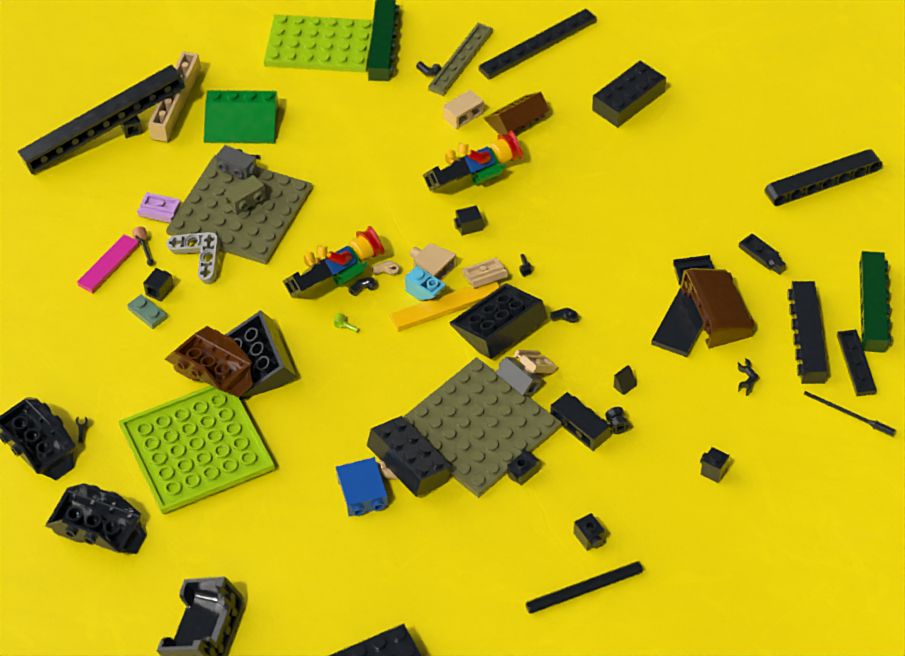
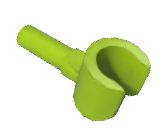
(339, 322)

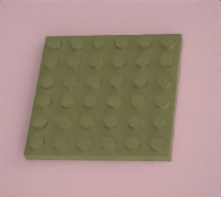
(252, 232)
(480, 425)

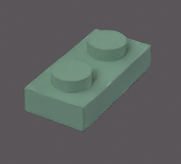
(146, 311)

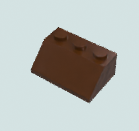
(518, 113)

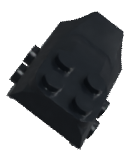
(38, 438)
(98, 519)

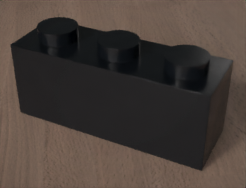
(580, 421)

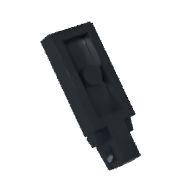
(762, 253)

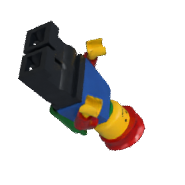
(480, 164)
(342, 264)

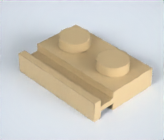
(484, 272)
(534, 362)

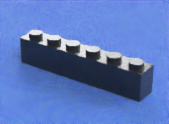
(808, 332)

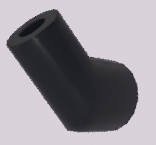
(565, 314)

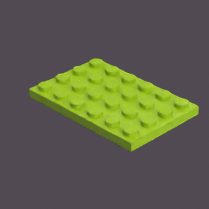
(319, 43)

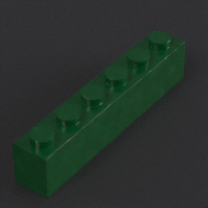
(382, 40)
(873, 302)

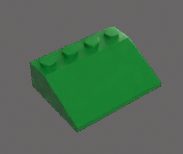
(240, 116)

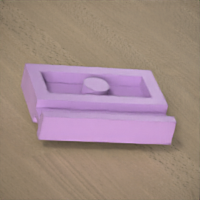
(158, 207)

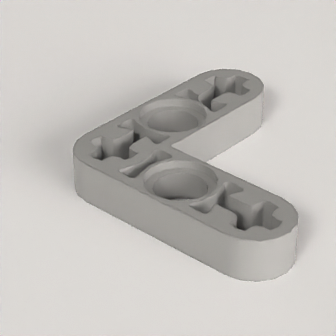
(203, 247)

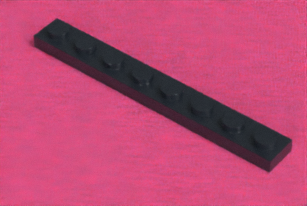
(537, 44)

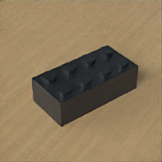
(628, 93)
(408, 455)
(392, 642)

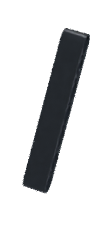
(823, 177)

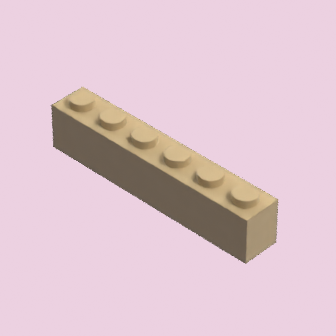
(169, 109)

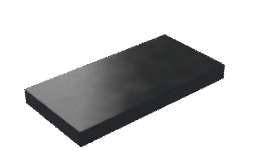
(679, 326)

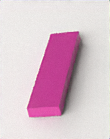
(108, 263)

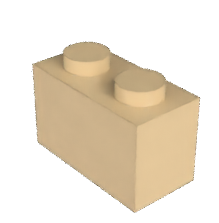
(463, 109)

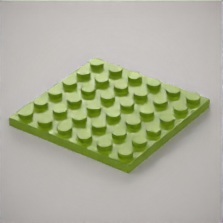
(195, 447)

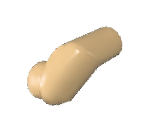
(387, 267)
(384, 471)

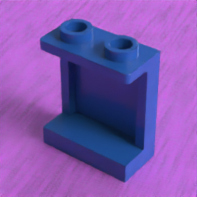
(362, 487)

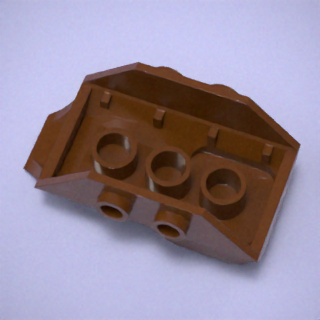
(213, 360)

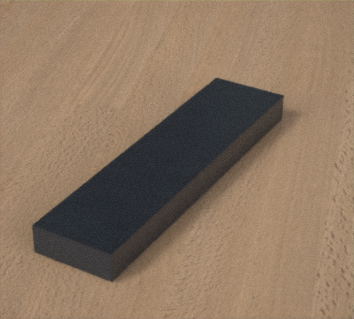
(856, 363)

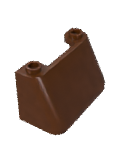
(718, 305)

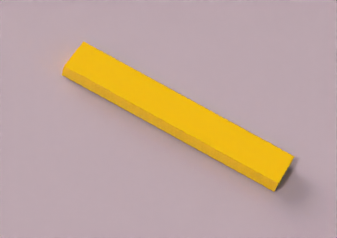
(441, 306)

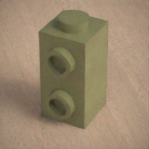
(245, 194)

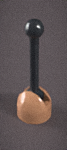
(140, 235)

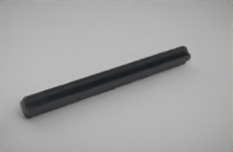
(583, 587)

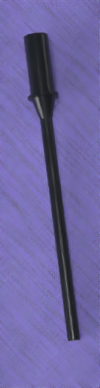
(875, 424)

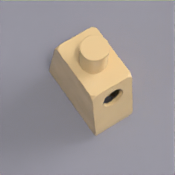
(434, 260)

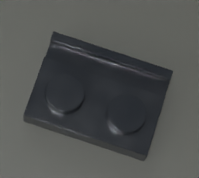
(699, 262)

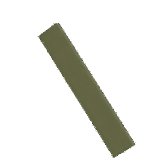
(460, 59)

